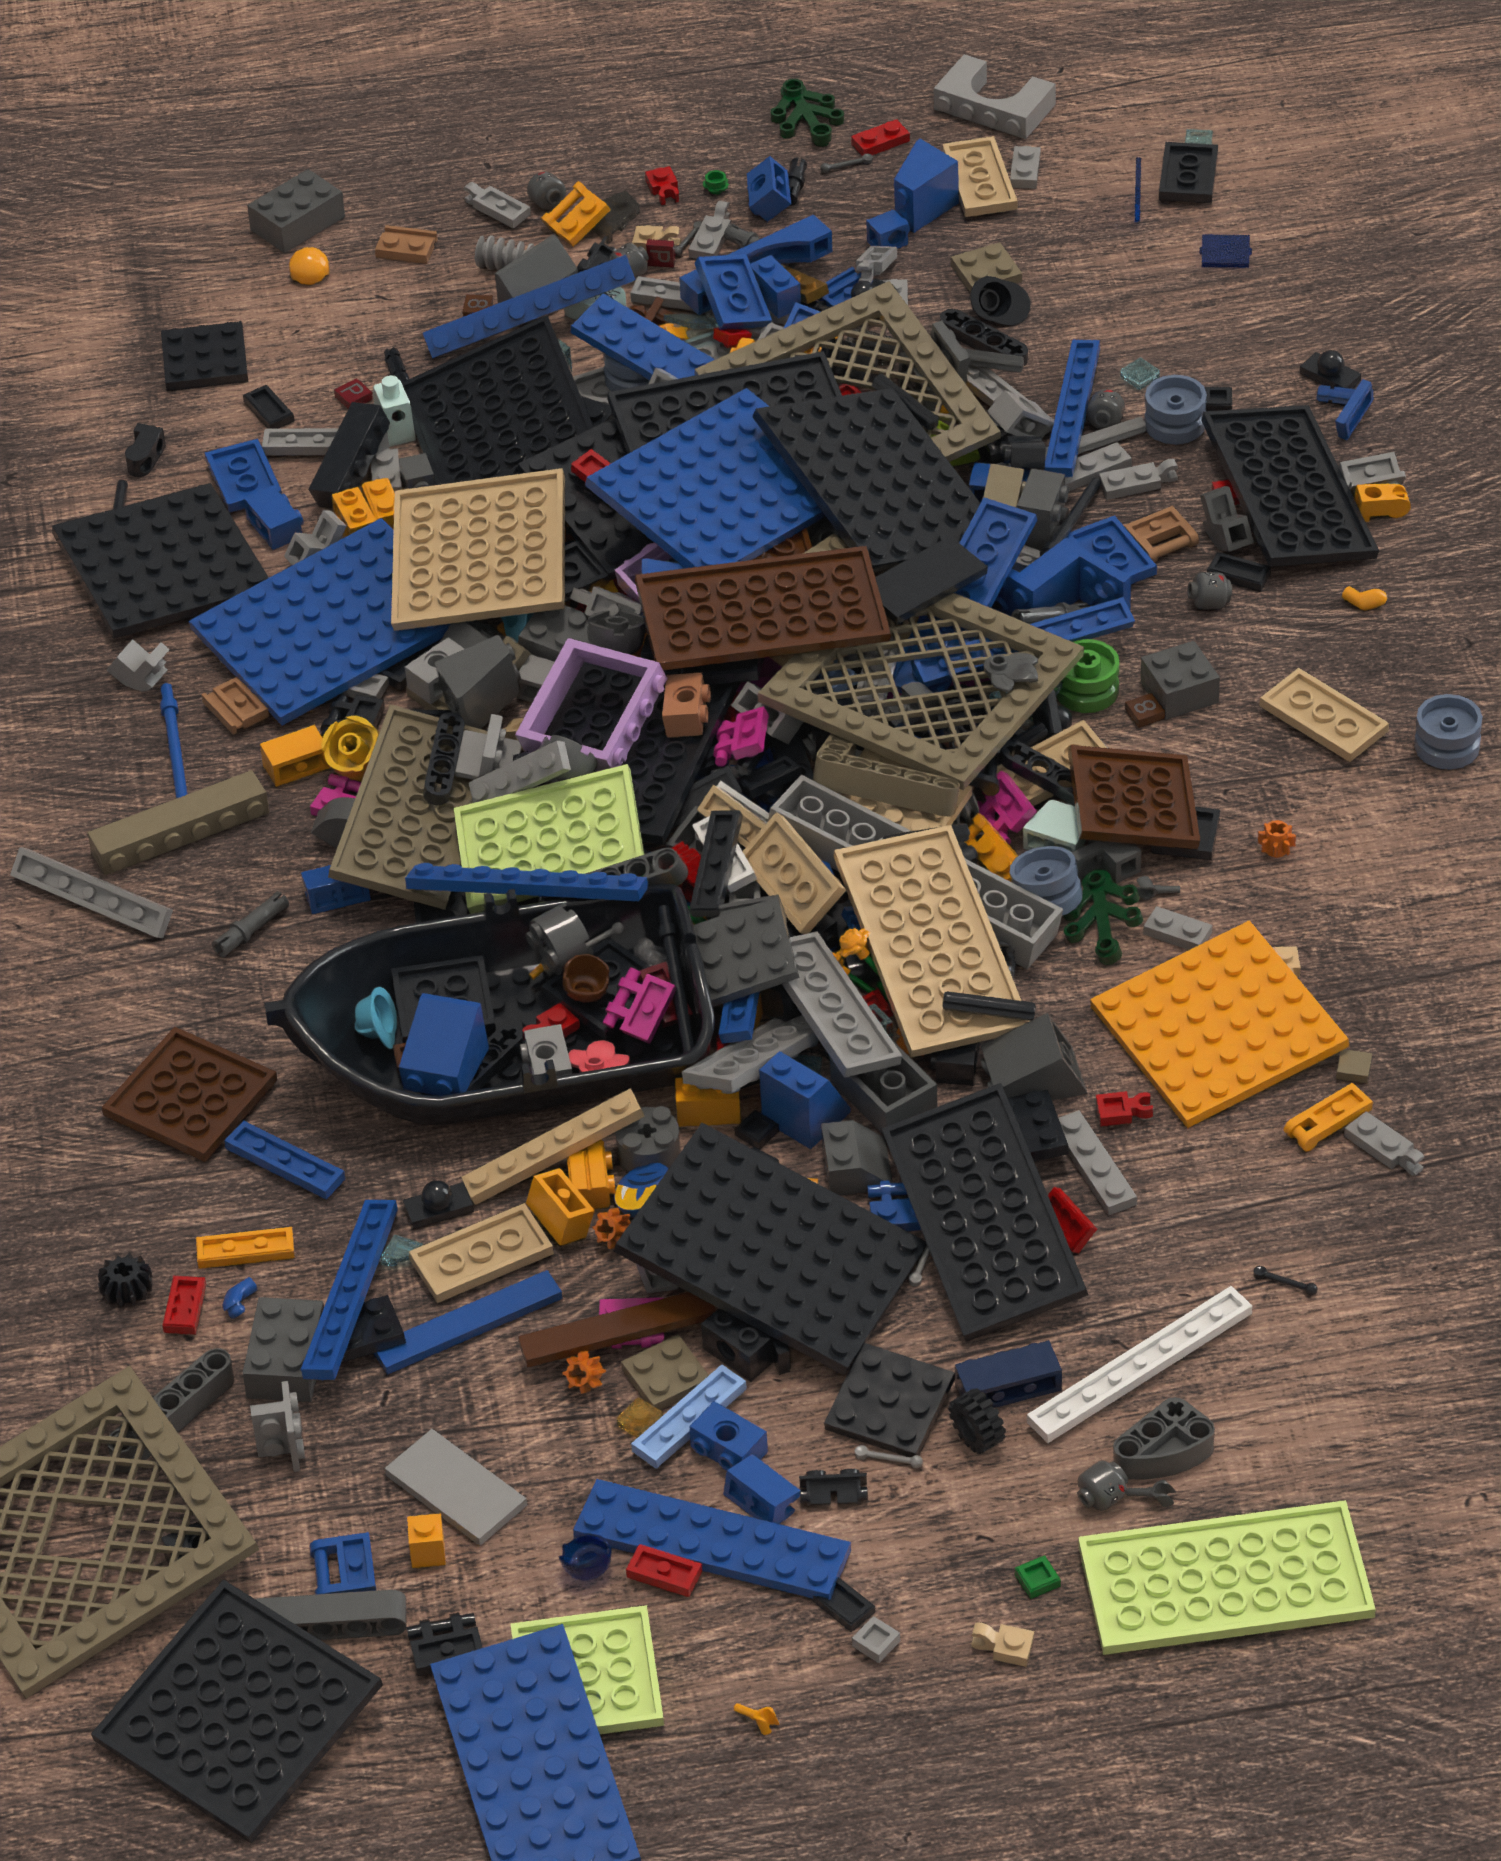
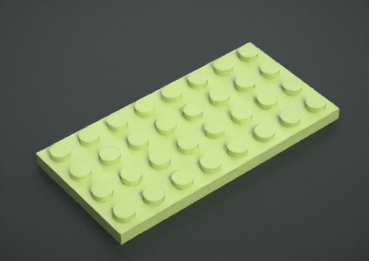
(1225, 1577)

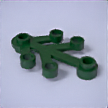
(795, 91)
(1097, 886)

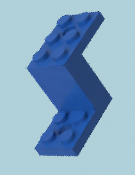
(1061, 576)

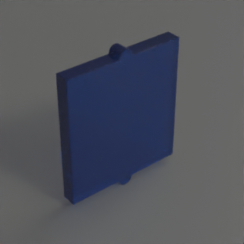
(1137, 189)
(1225, 250)

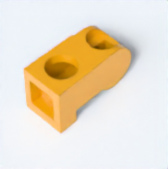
(1382, 500)

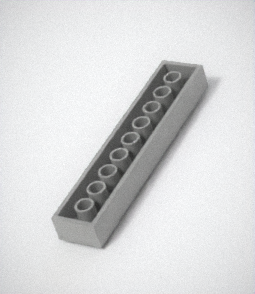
(835, 822)

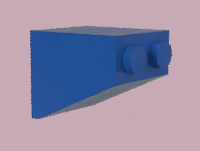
(926, 185)
(443, 1046)
(799, 1099)

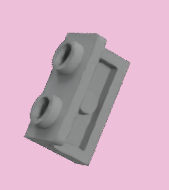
(1372, 470)

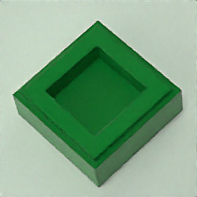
(1037, 1577)

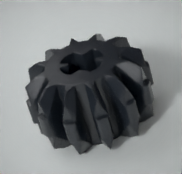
(125, 1280)

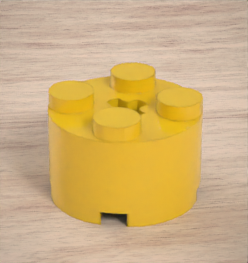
(349, 746)

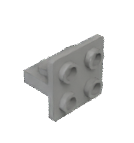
(485, 752)
(278, 1428)

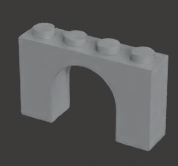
(1014, 115)

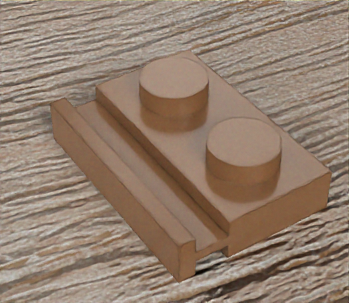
(406, 244)
(235, 705)

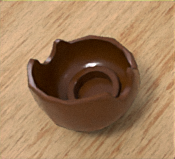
(586, 978)

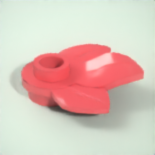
(597, 1056)

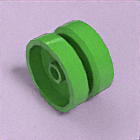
(1093, 680)

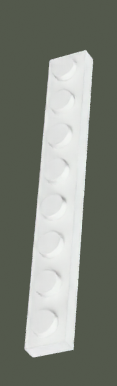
(1139, 1364)

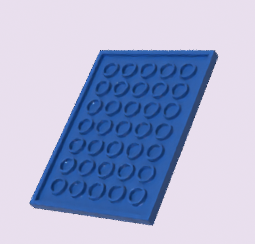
(710, 488)
(315, 625)

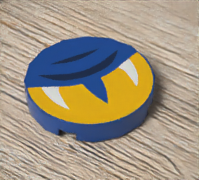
(637, 1187)

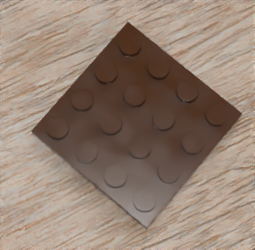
(1133, 797)
(189, 1094)

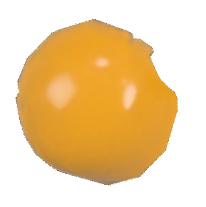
(308, 266)

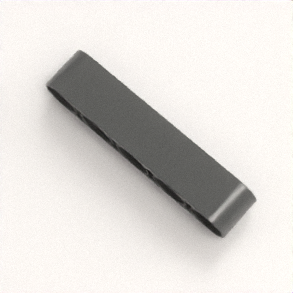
(650, 865)
(186, 1396)
(344, 1613)

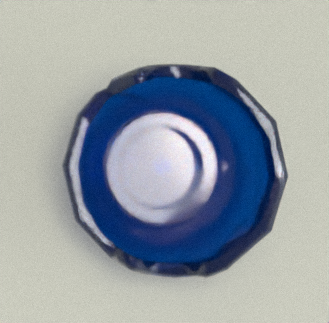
(586, 1556)

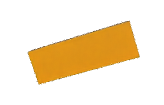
(245, 1247)

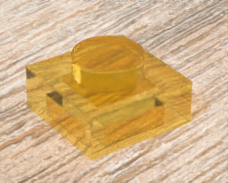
(638, 1417)

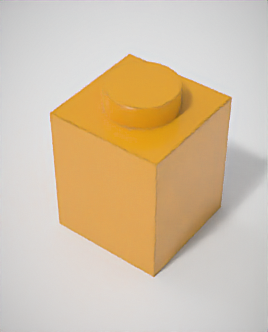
(426, 1540)

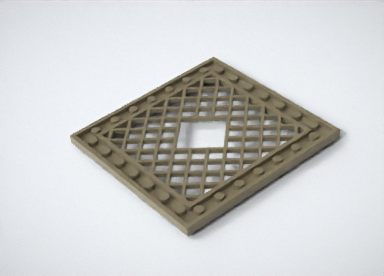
(883, 302)
(792, 694)
(227, 1544)

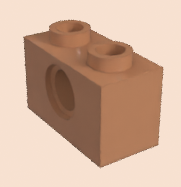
(685, 704)

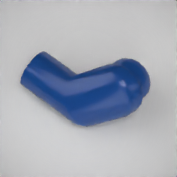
(235, 1295)

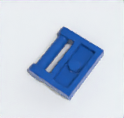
(354, 1563)

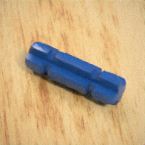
(1337, 395)

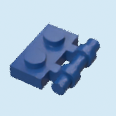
(895, 1211)

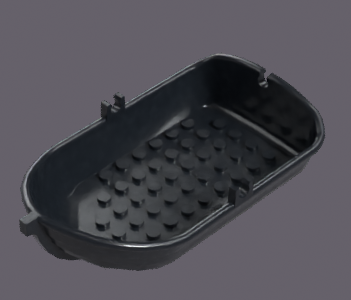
(323, 1000)

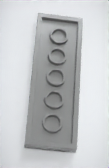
(838, 1010)
(741, 1061)

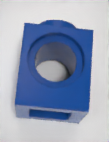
(888, 230)

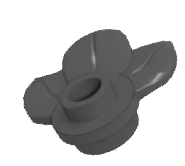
(1010, 669)

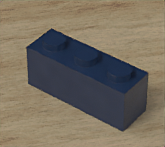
(1012, 1374)

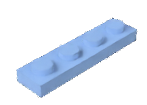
(672, 1428)

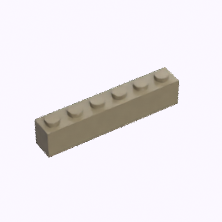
(178, 822)

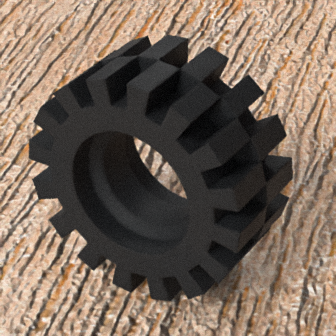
(977, 1421)

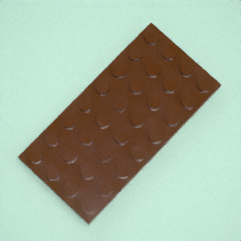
(762, 608)

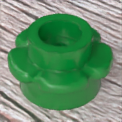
(715, 182)

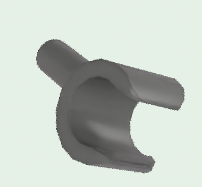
(1148, 890)
(1159, 1491)

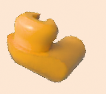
(1365, 600)

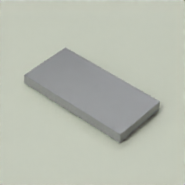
(456, 1487)

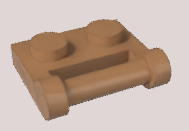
(1159, 527)

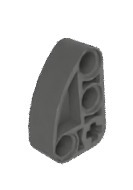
(1165, 1441)

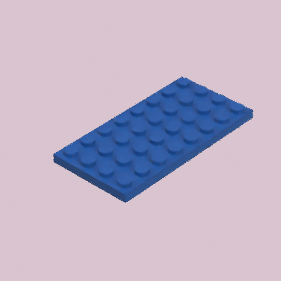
(533, 1752)

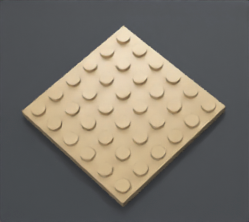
(478, 549)

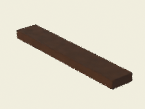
(613, 1328)

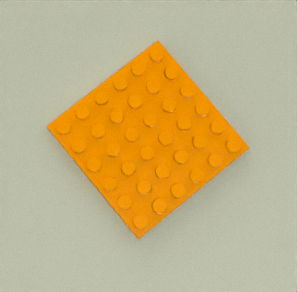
(1219, 1023)

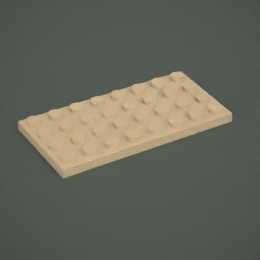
(927, 936)

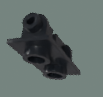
(597, 255)
(821, 1485)

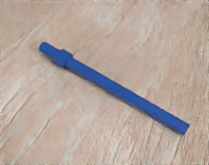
(169, 710)

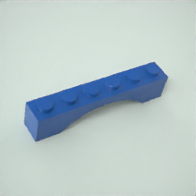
(799, 242)

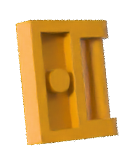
(580, 218)

